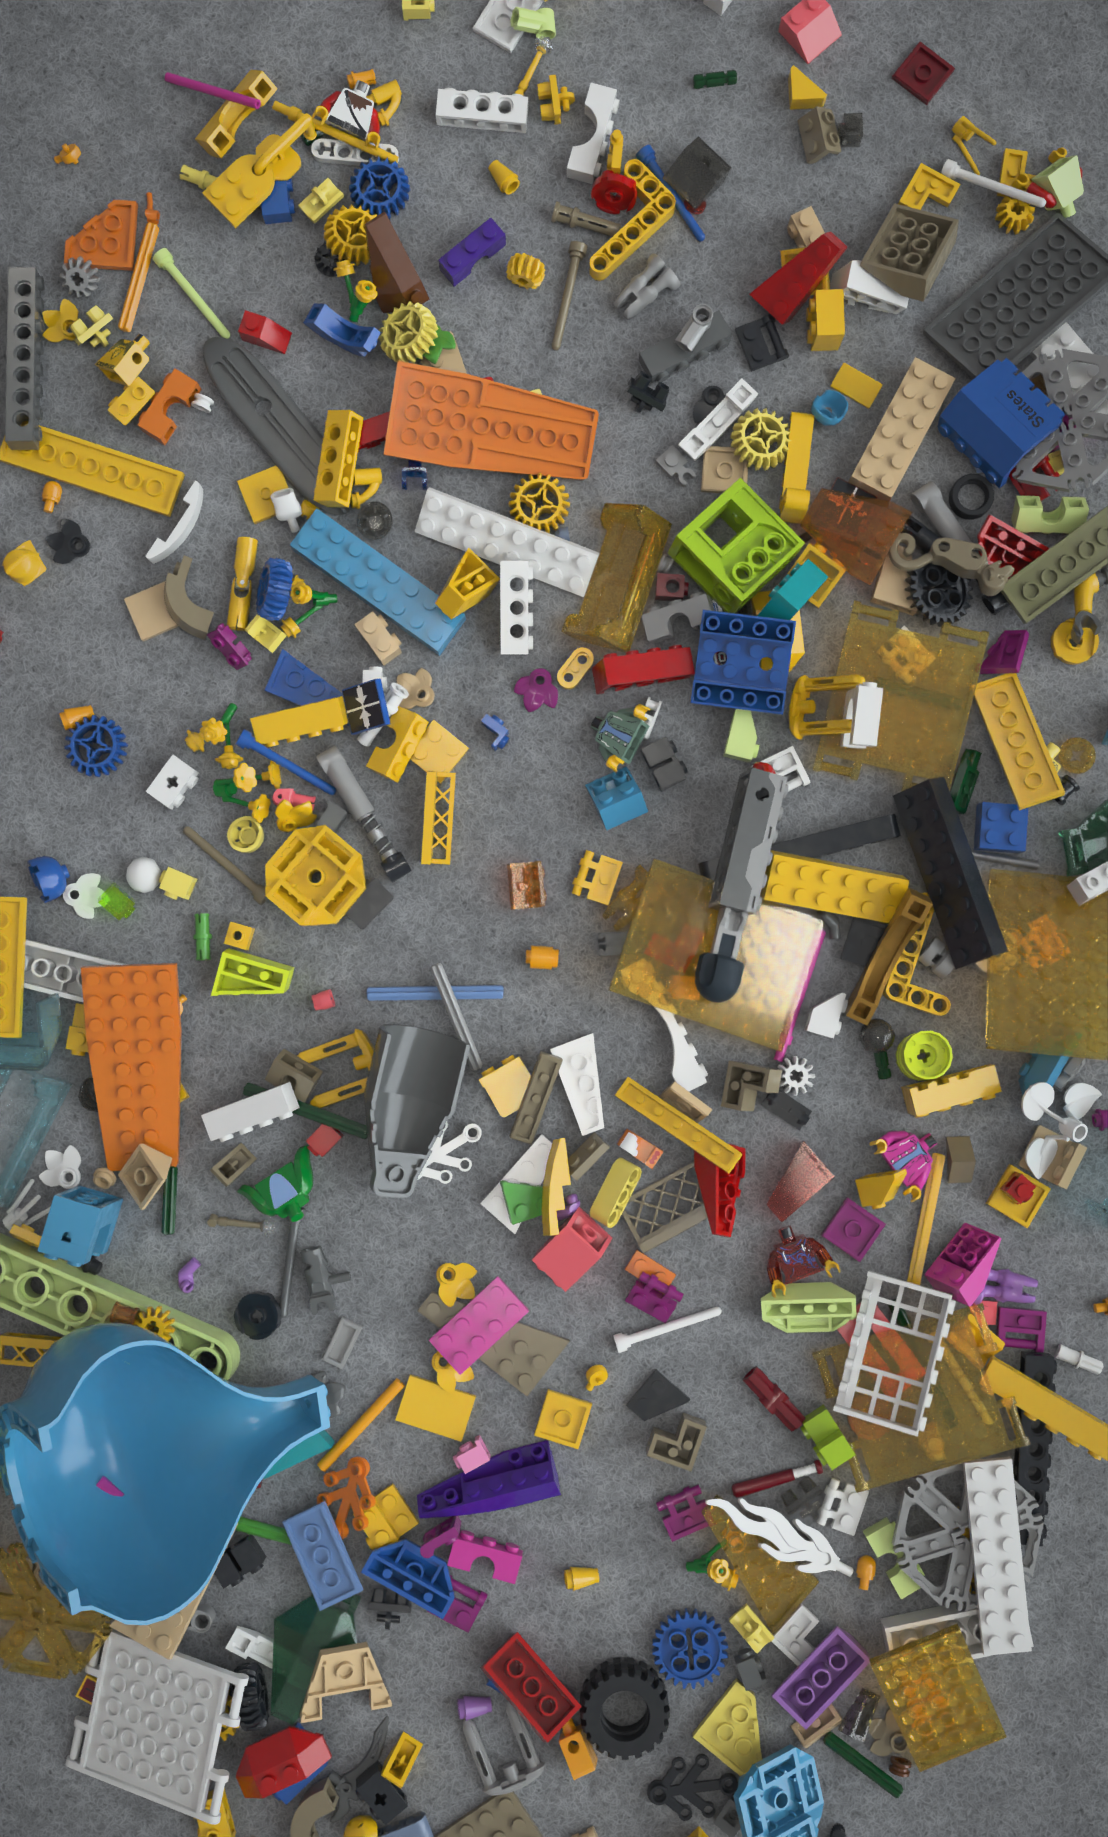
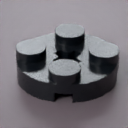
(251, 1326)

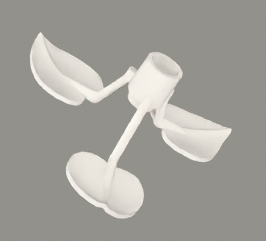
(1035, 1102)

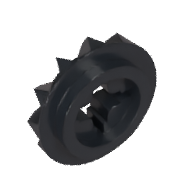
(323, 263)

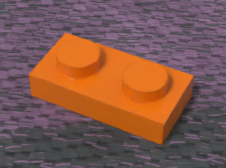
(641, 1262)

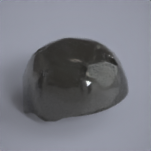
(375, 521)

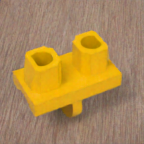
(549, 90)

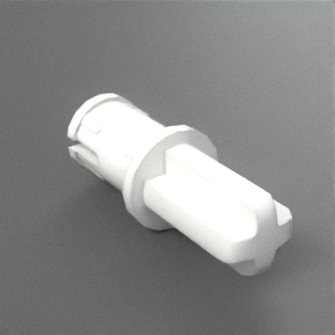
(1078, 1359)

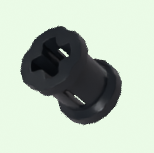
(1069, 786)

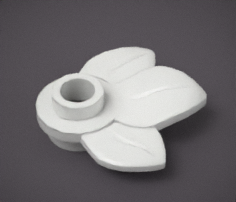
(88, 895)
(61, 1164)

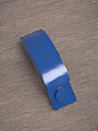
(339, 331)

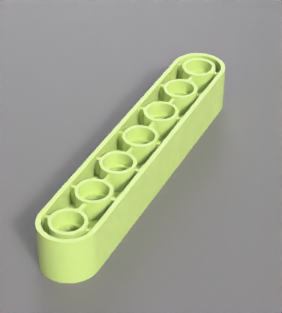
(63, 1282)

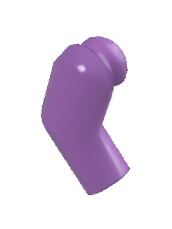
(572, 1205)
(185, 1275)

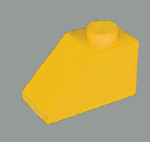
(879, 1187)

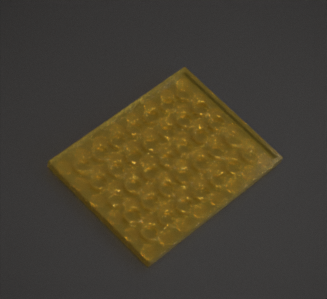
(677, 926)
(1054, 978)

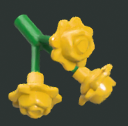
(215, 732)

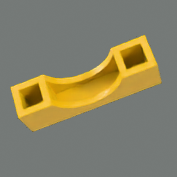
(220, 131)

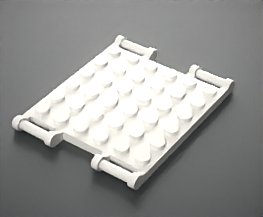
(157, 1725)

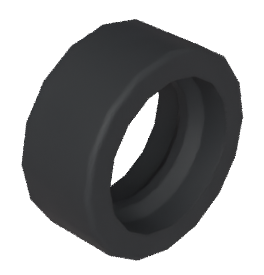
(978, 480)

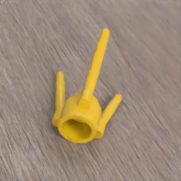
(965, 130)

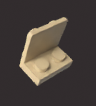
(1065, 1161)

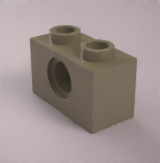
(295, 1070)

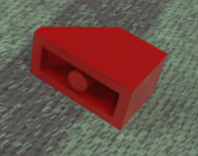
(264, 332)

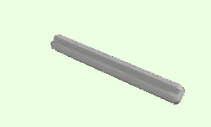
(455, 1014)

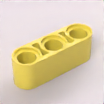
(615, 1192)

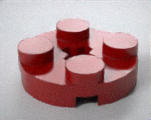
(617, 183)

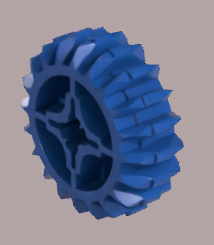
(391, 175)
(274, 589)
(93, 756)

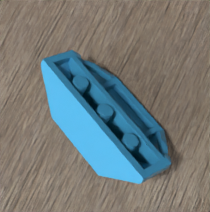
(1041, 1069)

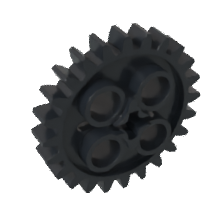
(937, 603)

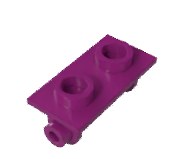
(235, 655)

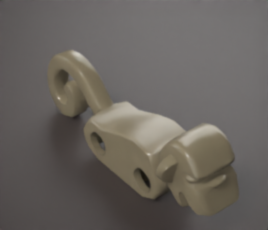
(957, 559)

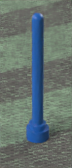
(647, 157)
(247, 741)

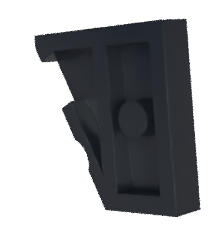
(656, 1397)

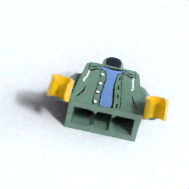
(620, 734)

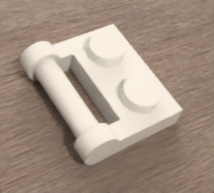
(787, 762)

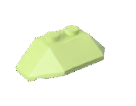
(809, 1307)

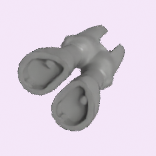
(643, 295)

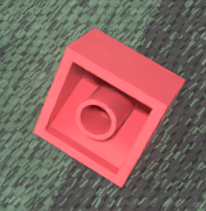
(810, 28)

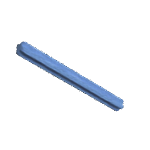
(432, 992)

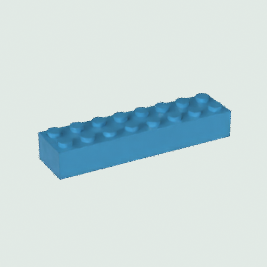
(375, 581)

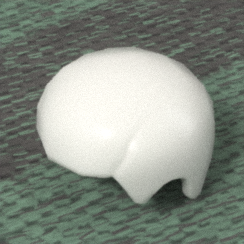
(143, 874)

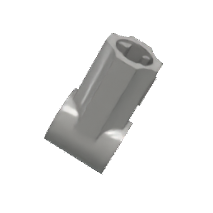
(694, 328)

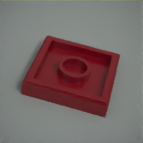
(923, 73)

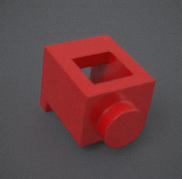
(1018, 1188)

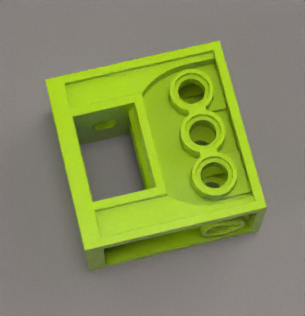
(758, 534)

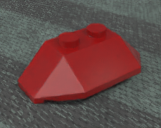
(1008, 544)
(280, 1761)

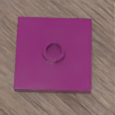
(853, 1229)

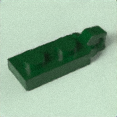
(965, 780)

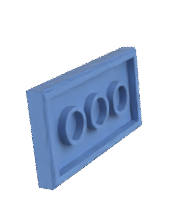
(322, 1555)

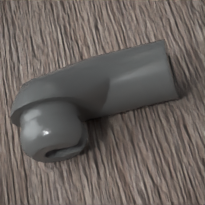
(832, 921)

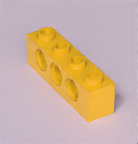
(338, 458)

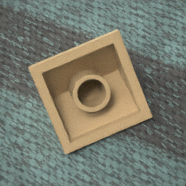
(145, 1174)

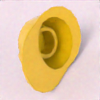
(23, 564)

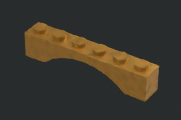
(898, 933)

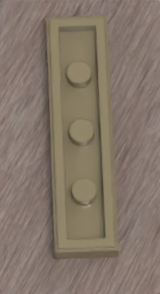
(536, 1097)

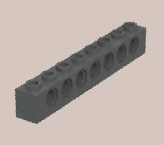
(21, 281)

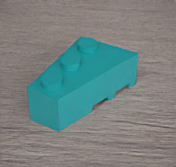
(794, 591)
(303, 1451)

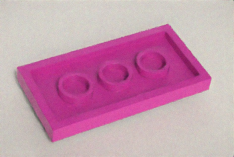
(478, 1325)

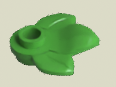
(444, 341)

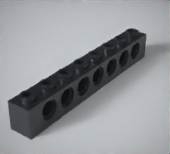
(1031, 1364)

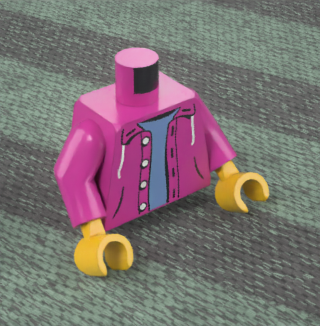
(907, 1152)

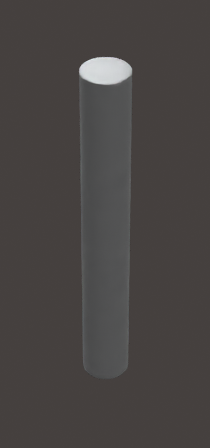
(1004, 859)

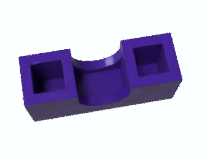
(481, 242)

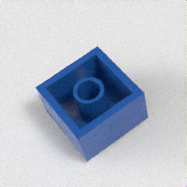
(1000, 828)

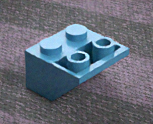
(617, 798)

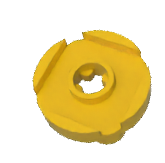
(1065, 651)

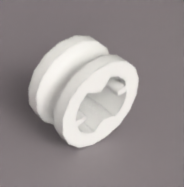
(202, 402)

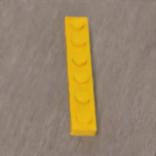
(678, 1125)

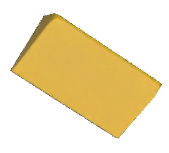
(856, 385)

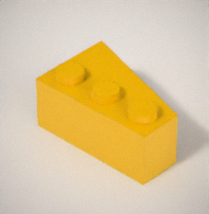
(467, 585)

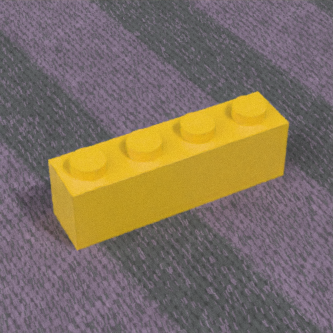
(300, 720)

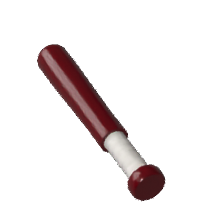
(771, 1480)

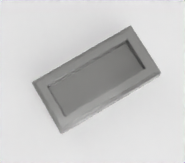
(342, 1342)

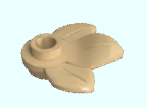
(415, 686)

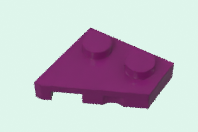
(1006, 653)

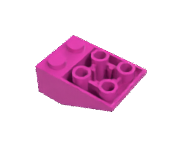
(964, 1264)

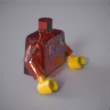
(796, 1259)

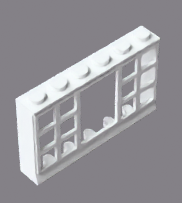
(858, 1345)

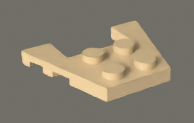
(344, 1671)

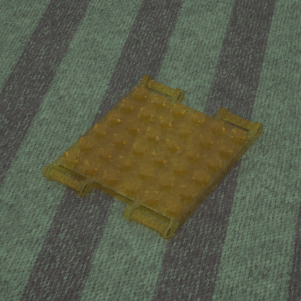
(924, 696)
(963, 1411)

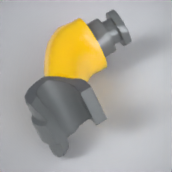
(1083, 605)

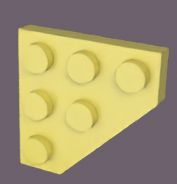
(732, 1729)

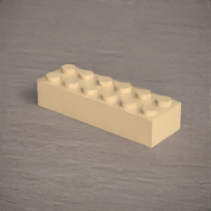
(901, 430)

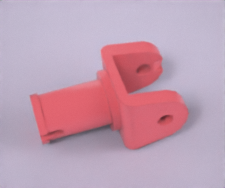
(292, 797)

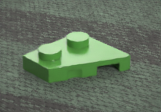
(522, 1201)

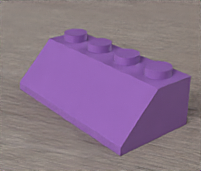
(822, 1676)

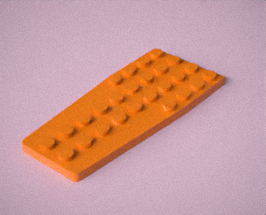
(486, 425)
(135, 1056)

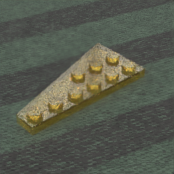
(771, 1583)

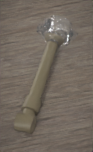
(266, 1226)

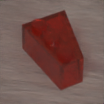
(799, 1183)

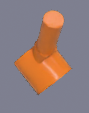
(151, 215)

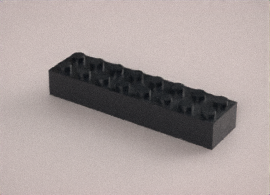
(950, 872)

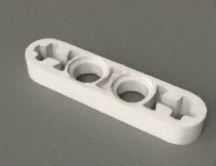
(354, 157)

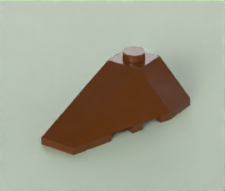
(391, 267)

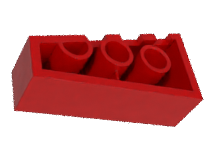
(795, 282)
(642, 668)

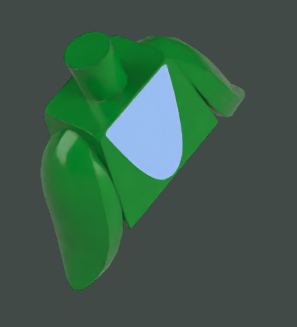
(285, 1189)

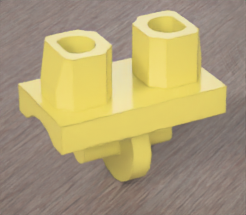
(321, 200)
(99, 320)
(751, 1628)

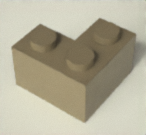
(744, 1081)
(678, 1448)

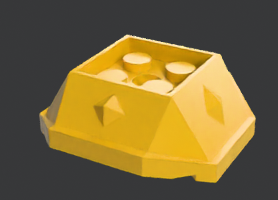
(291, 872)

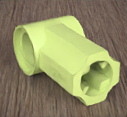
(538, 22)

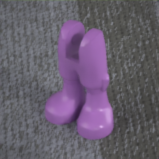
(1009, 1287)

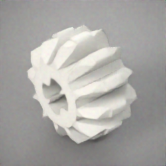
(791, 1083)

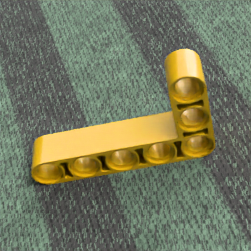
(636, 225)
(795, 497)
(903, 981)

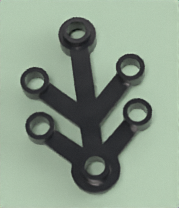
(689, 1788)

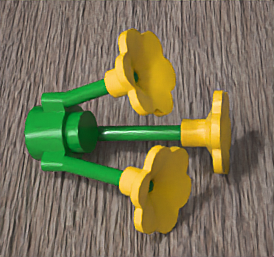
(245, 778)

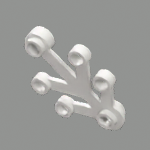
(439, 1153)

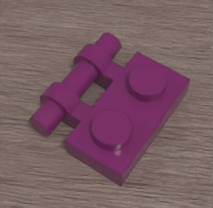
(652, 1301)
(686, 1520)

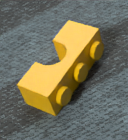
(393, 760)

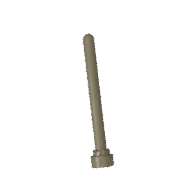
(577, 251)
(258, 891)

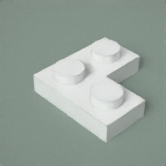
(792, 1634)

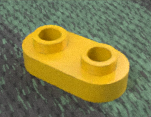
(574, 668)

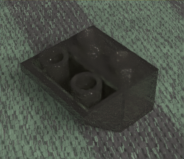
(697, 173)

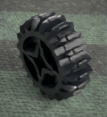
(255, 1701)

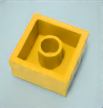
(826, 320)

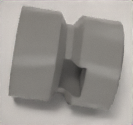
(943, 964)

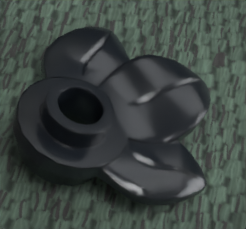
(706, 406)
(65, 542)

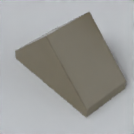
(960, 1159)
(233, 1164)

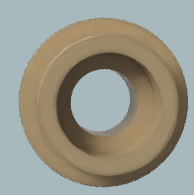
(104, 1178)

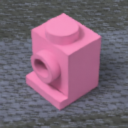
(472, 1455)

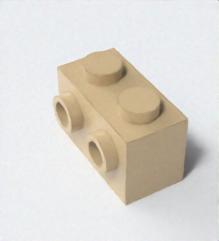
(804, 227)
(378, 638)

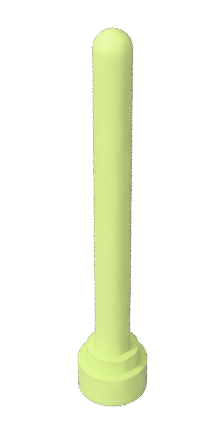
(164, 260)

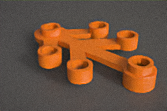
(350, 1495)

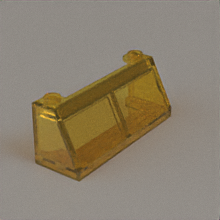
(620, 577)

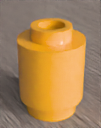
(542, 957)

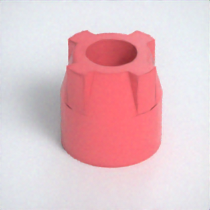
(323, 1000)

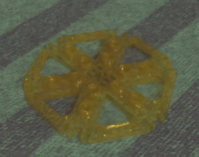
(46, 1626)

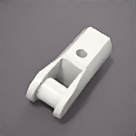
(650, 719)

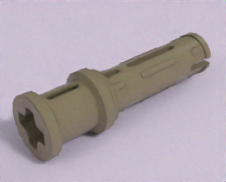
(572, 221)

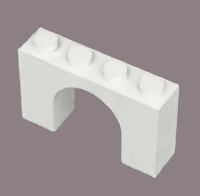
(864, 709)

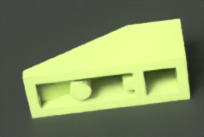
(741, 737)

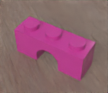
(505, 1557)

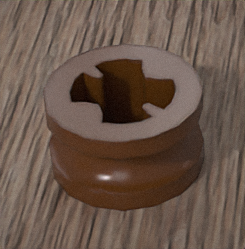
(900, 1766)

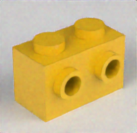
(225, 1827)

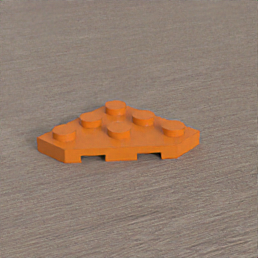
(107, 238)

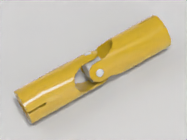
(244, 567)

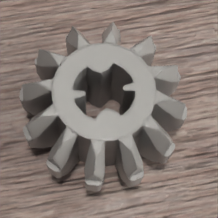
(85, 272)

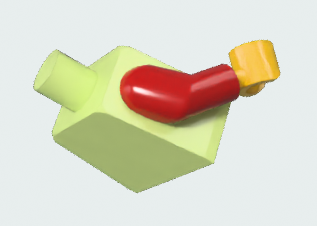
(1057, 183)

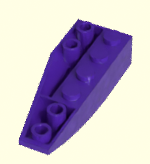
(502, 1483)

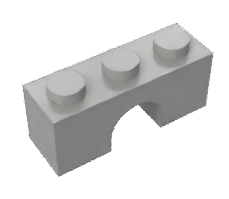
(659, 622)

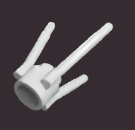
(19, 1216)

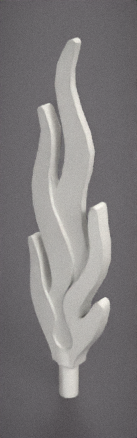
(790, 1544)

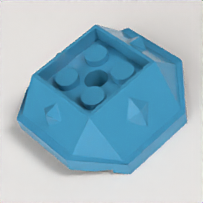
(780, 1796)

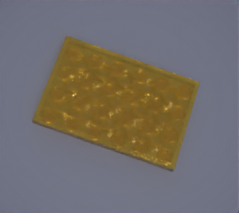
(938, 1697)

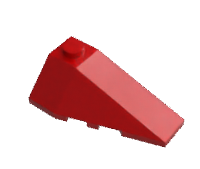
(719, 1191)

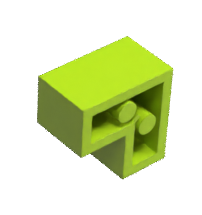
(830, 1442)

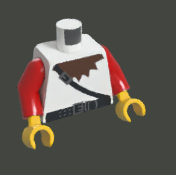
(351, 113)

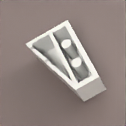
(865, 288)

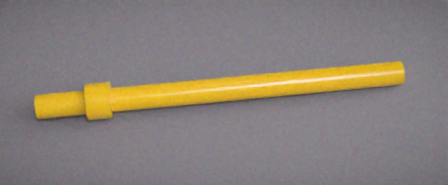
(295, 113)

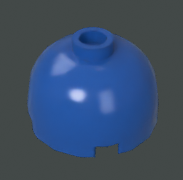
(48, 877)

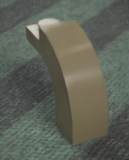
(181, 609)
(315, 1803)

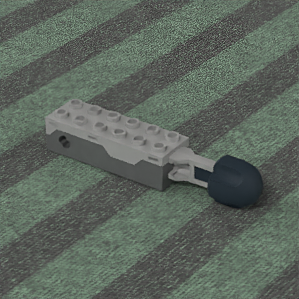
(741, 877)

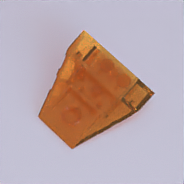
(855, 529)

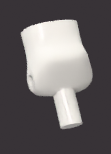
(287, 507)

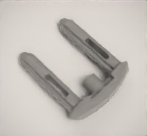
(514, 1779)

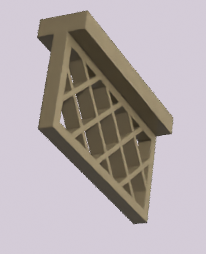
(673, 1228)

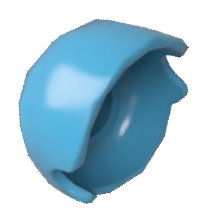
(833, 400)

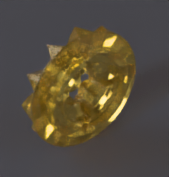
(1087, 758)

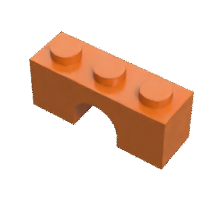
(176, 389)

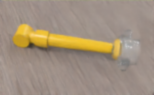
(543, 47)

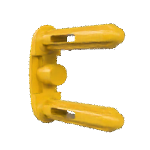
(800, 706)
(360, 1062)

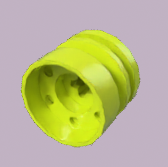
(937, 1053)

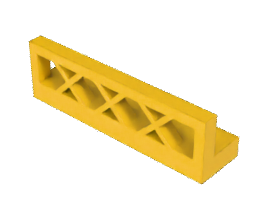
(429, 817)
(29, 1341)

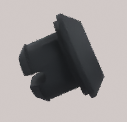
(93, 1266)

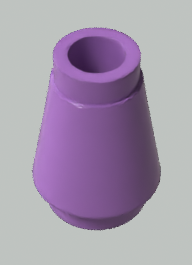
(473, 1706)

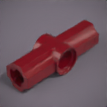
(774, 1399)

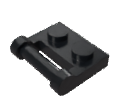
(755, 345)

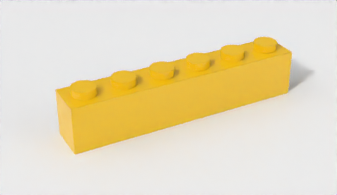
(1049, 1408)

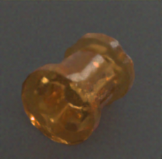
(124, 1314)

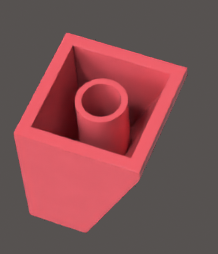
(573, 1250)

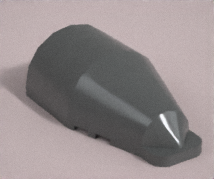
(408, 1101)

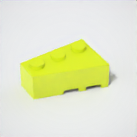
(250, 974)

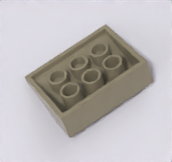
(911, 250)

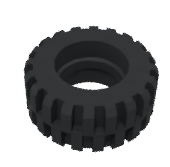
(624, 1739)

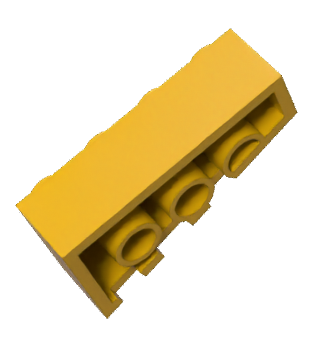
(951, 1090)

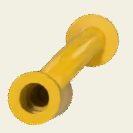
(383, 94)
(369, 477)

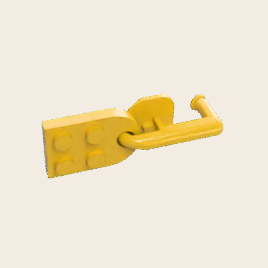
(253, 177)

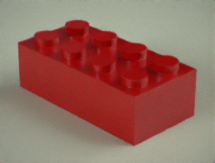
(530, 1687)

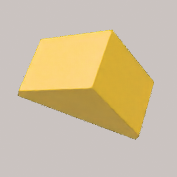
(804, 92)
(401, 1759)

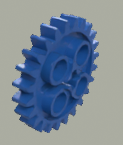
(669, 1650)

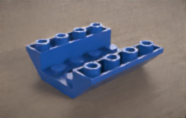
(740, 679)

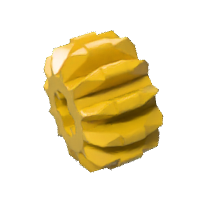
(1014, 220)
(525, 271)
(161, 1320)

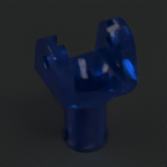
(414, 470)

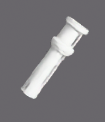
(393, 699)

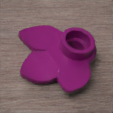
(535, 693)

